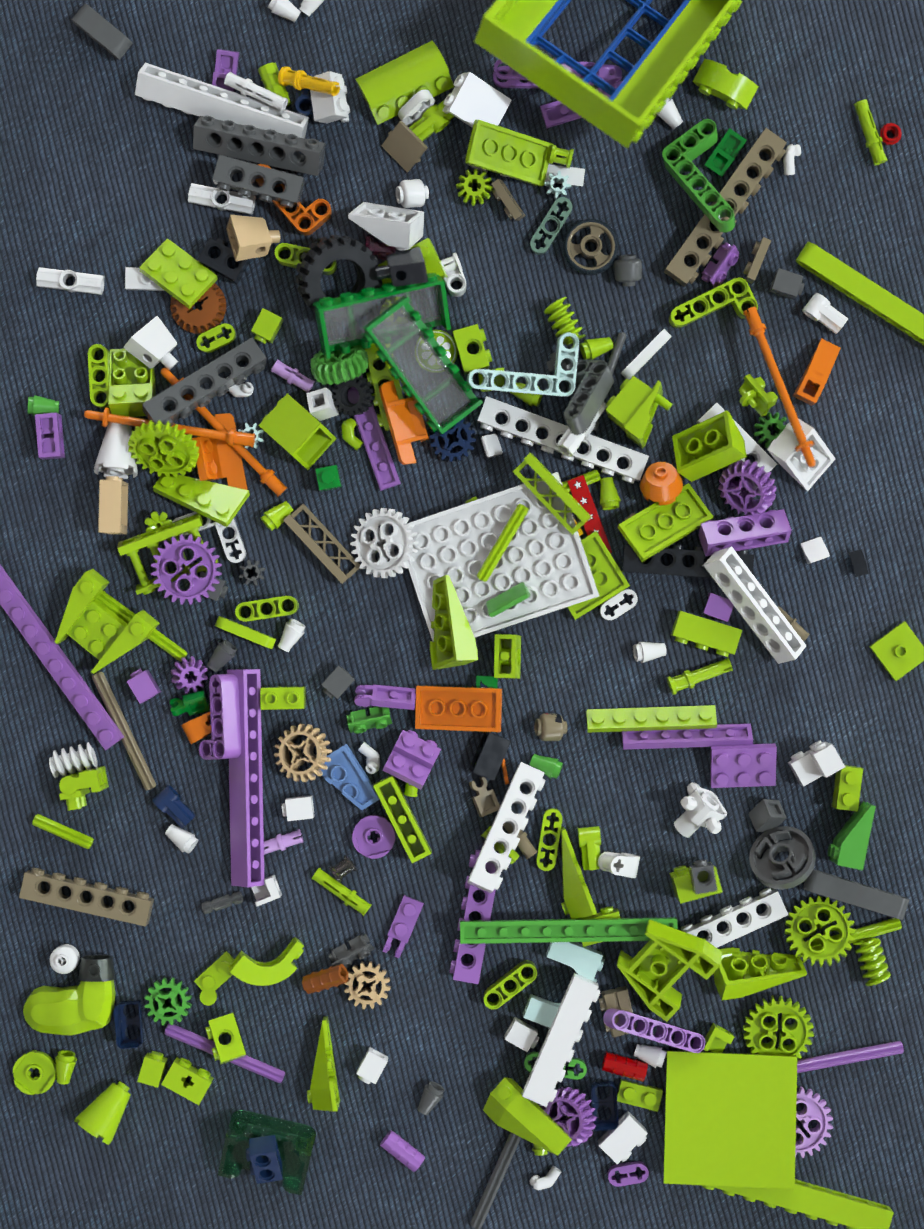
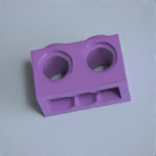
(49, 436)

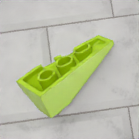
(453, 636)
(575, 891)
(753, 972)
(324, 1085)
(524, 1117)

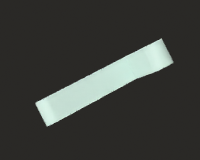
(532, 379)

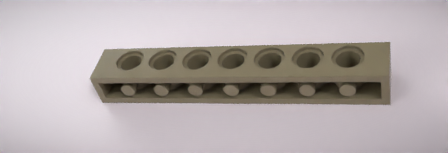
(768, 143)

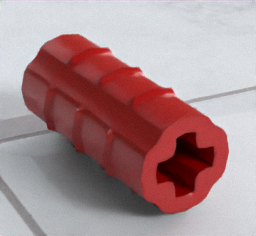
(624, 1066)

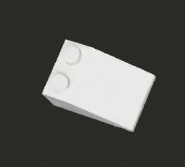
(390, 224)
(793, 462)

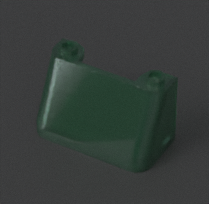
(293, 1140)

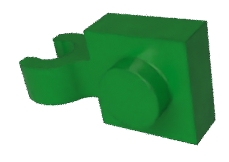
(191, 703)

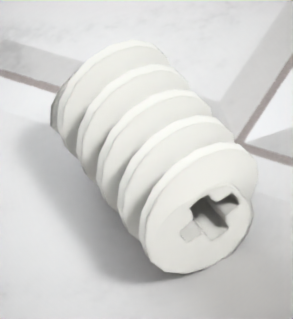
(73, 760)

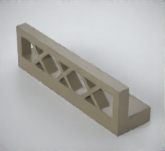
(316, 549)

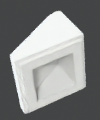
(491, 445)
(814, 550)

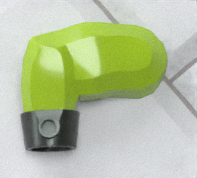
(75, 1008)

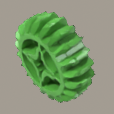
(340, 366)

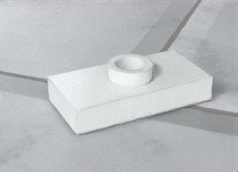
(137, 281)

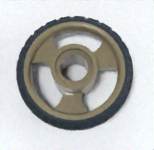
(603, 261)

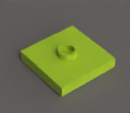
(899, 651)

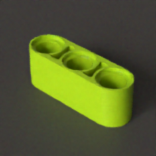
(294, 259)
(94, 367)
(256, 608)
(506, 994)

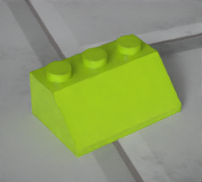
(708, 446)

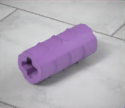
(402, 1151)

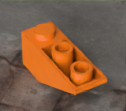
(817, 372)

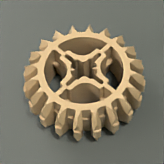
(292, 766)

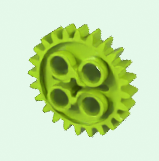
(163, 449)
(830, 948)
(798, 1031)

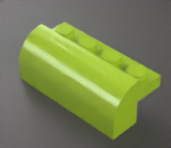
(397, 81)

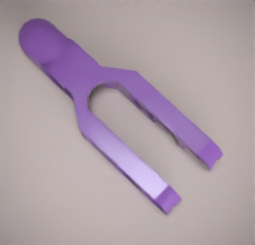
(513, 76)

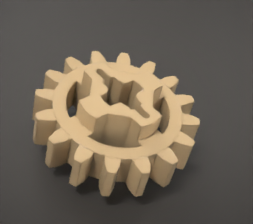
(373, 993)

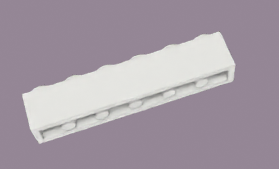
(560, 1040)

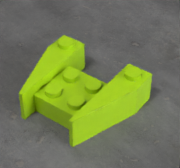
(97, 626)
(663, 963)

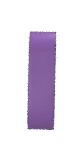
(628, 1179)

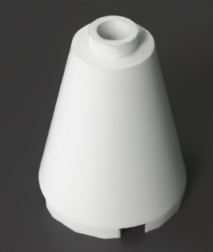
(114, 454)

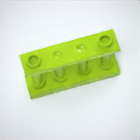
(151, 540)

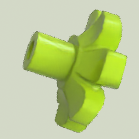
(157, 520)

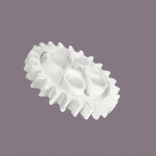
(400, 537)

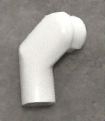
(242, 390)
(547, 1181)

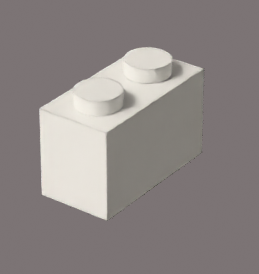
(623, 1139)

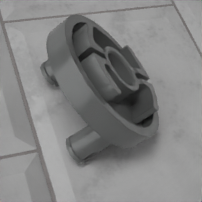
(773, 872)

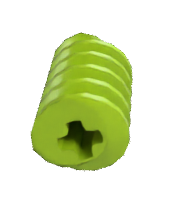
(563, 320)
(873, 961)

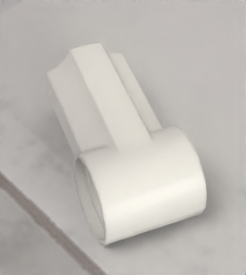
(820, 310)

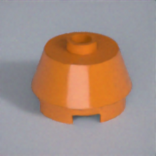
(661, 483)

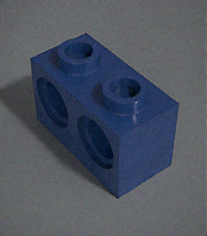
(265, 1159)

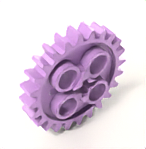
(812, 1110)

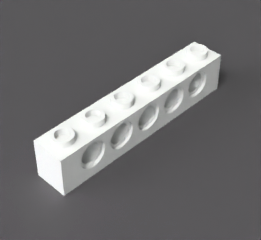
(754, 605)
(524, 775)
(774, 911)

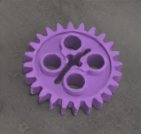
(198, 585)

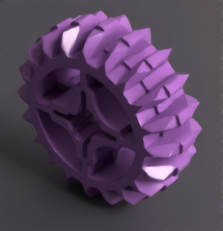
(753, 482)
(573, 1104)

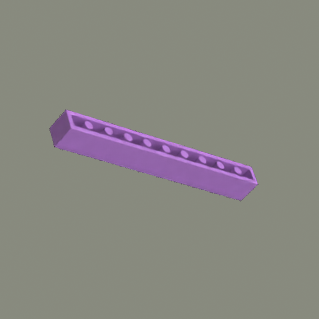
(247, 787)

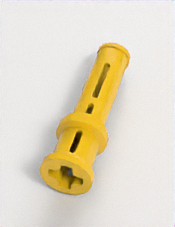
(300, 80)

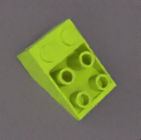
(129, 384)

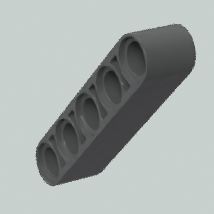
(856, 894)

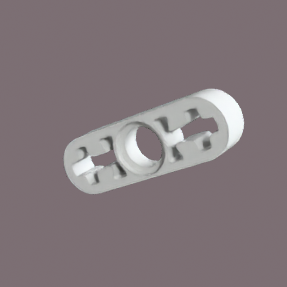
(646, 354)

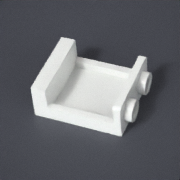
(475, 100)

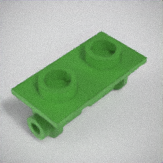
(359, 722)

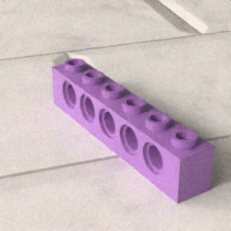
(460, 970)

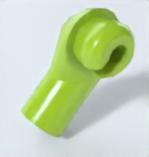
(348, 433)

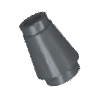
(222, 655)
(430, 1097)

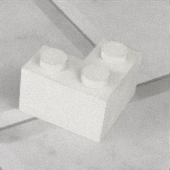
(817, 762)

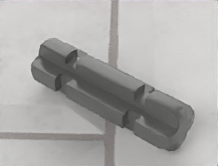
(222, 902)

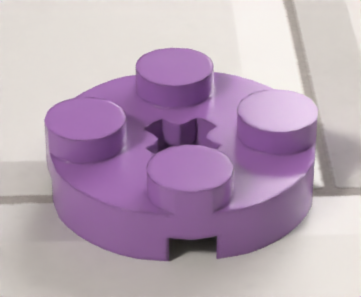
(363, 830)

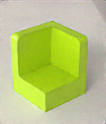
(717, 1038)

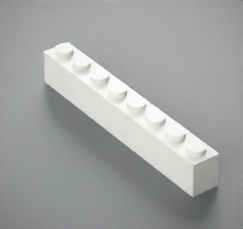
(209, 100)

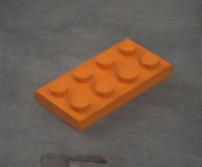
(458, 708)

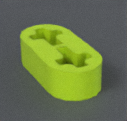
(213, 333)

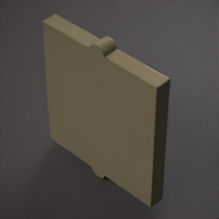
(404, 146)

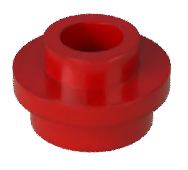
(895, 129)

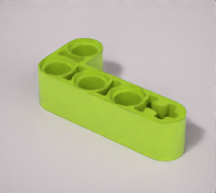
(710, 306)

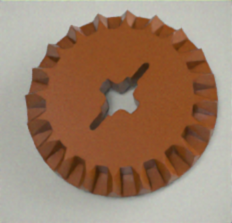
(205, 319)

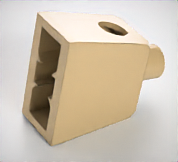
(250, 237)

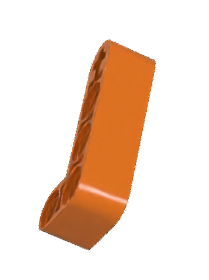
(301, 213)

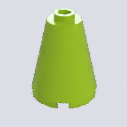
(105, 1112)

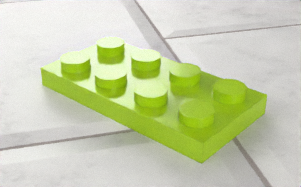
(508, 153)
(664, 524)

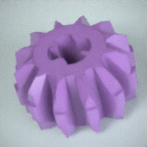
(181, 679)

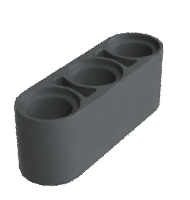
(102, 31)

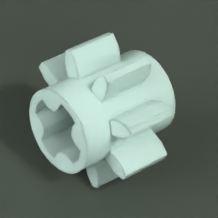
(558, 178)
(249, 429)

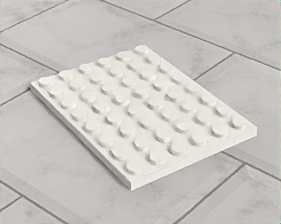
(539, 555)

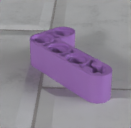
(224, 719)

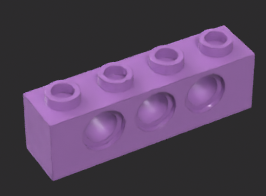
(776, 532)

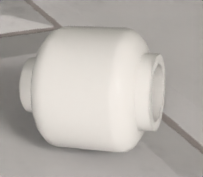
(412, 193)
(71, 957)

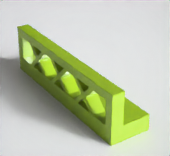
(553, 485)

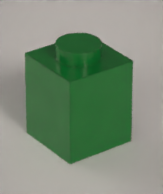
(328, 478)

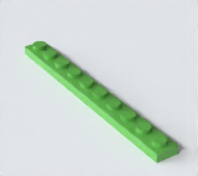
(558, 930)

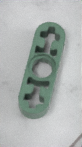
(554, 209)

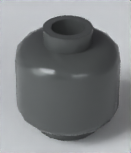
(628, 269)

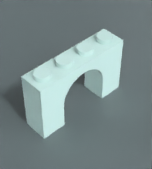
(582, 959)

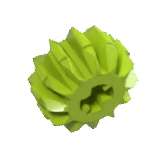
(481, 183)

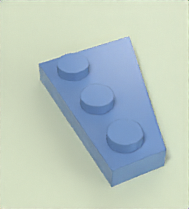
(350, 778)

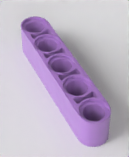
(663, 1032)

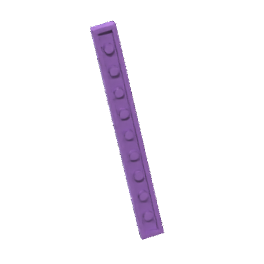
(57, 663)

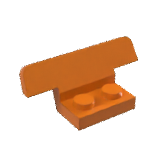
(404, 422)
(219, 459)

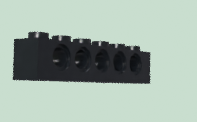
(631, 562)

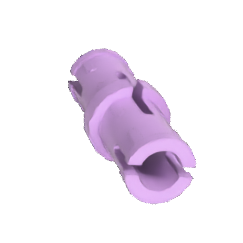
(292, 376)
(283, 841)

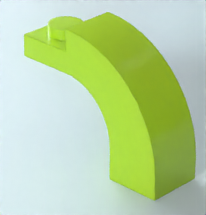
(269, 972)

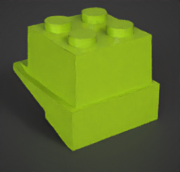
(635, 408)

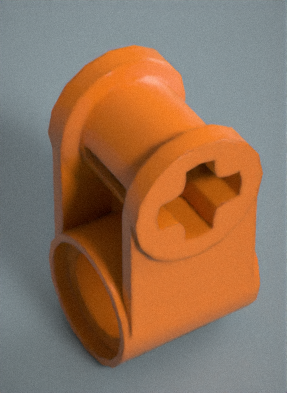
(197, 728)

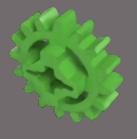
(161, 996)

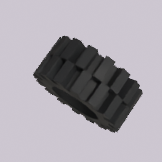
(364, 396)

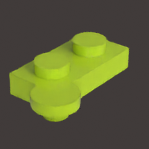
(213, 978)

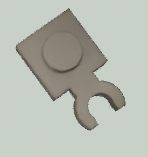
(485, 800)

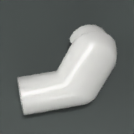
(788, 160)
(372, 758)

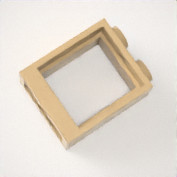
(113, 506)

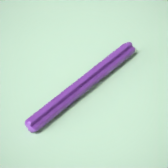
(205, 1045)
(849, 1056)

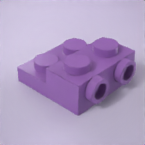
(412, 759)

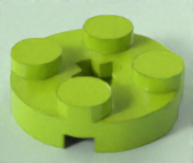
(22, 1072)

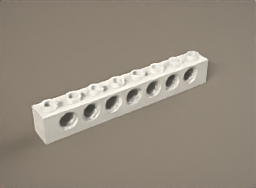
(492, 407)

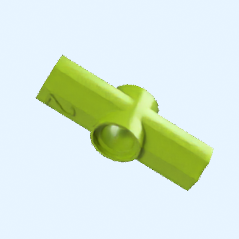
(432, 122)

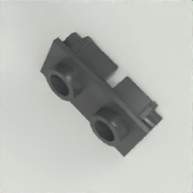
(360, 950)

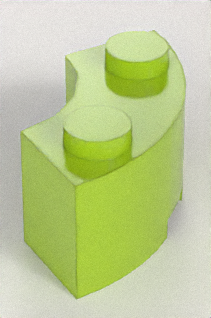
(718, 81)

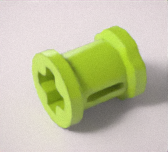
(562, 152)

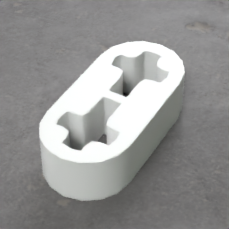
(415, 107)
(621, 608)

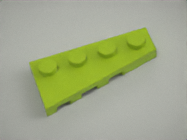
(203, 497)

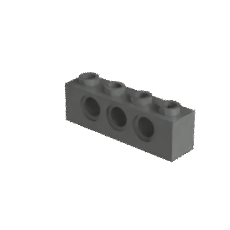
(227, 167)

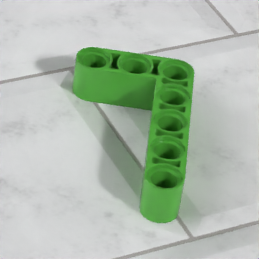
(695, 178)

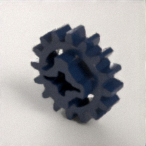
(461, 443)

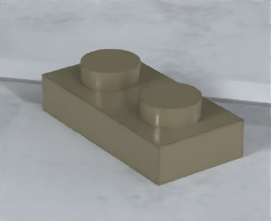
(502, 193)
(759, 251)

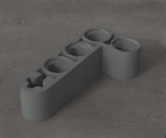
(593, 385)

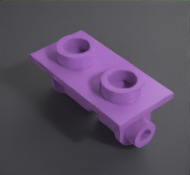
(726, 257)

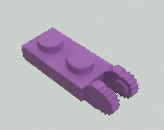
(385, 696)
(403, 923)

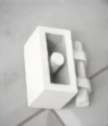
(328, 107)

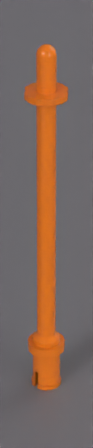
(758, 329)
(231, 436)
(265, 474)

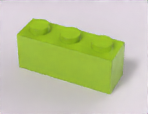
(706, 633)

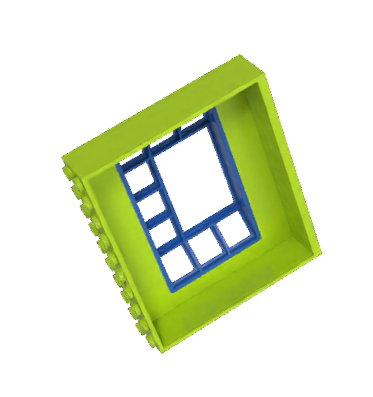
(516, 26)

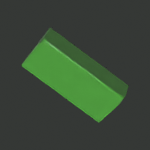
(507, 599)

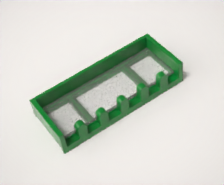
(343, 317)
(421, 366)

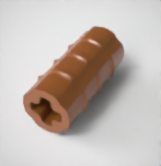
(325, 979)

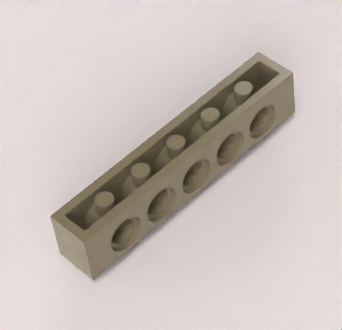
(32, 891)

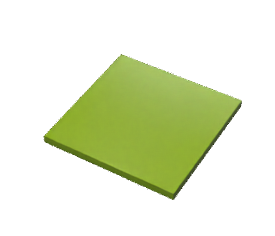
(730, 1120)

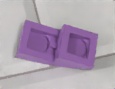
(225, 62)

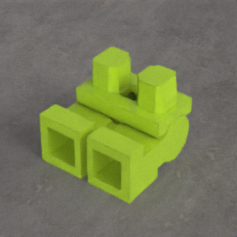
(77, 785)

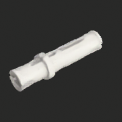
(247, 87)

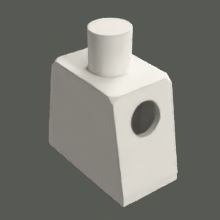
(153, 345)

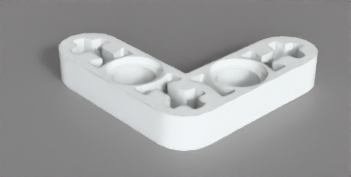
(220, 528)

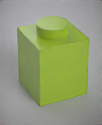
(266, 326)
(152, 1069)

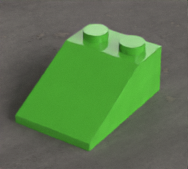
(852, 841)

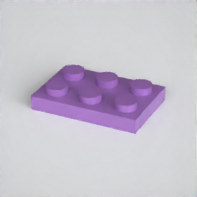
(743, 765)

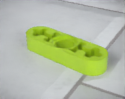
(245, 632)
(541, 854)

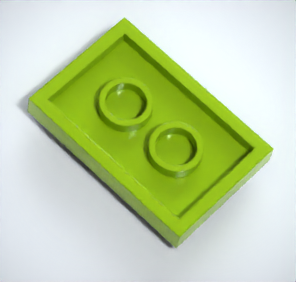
(178, 273)

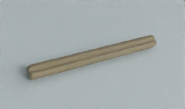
(120, 721)

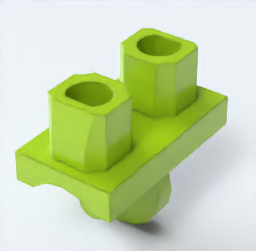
(755, 396)

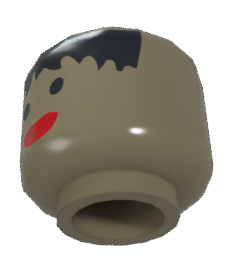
(550, 727)

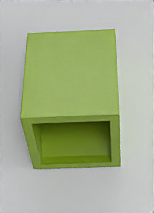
(297, 431)

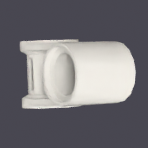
(454, 272)
(619, 863)

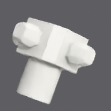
(701, 810)

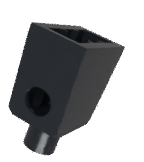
(404, 268)

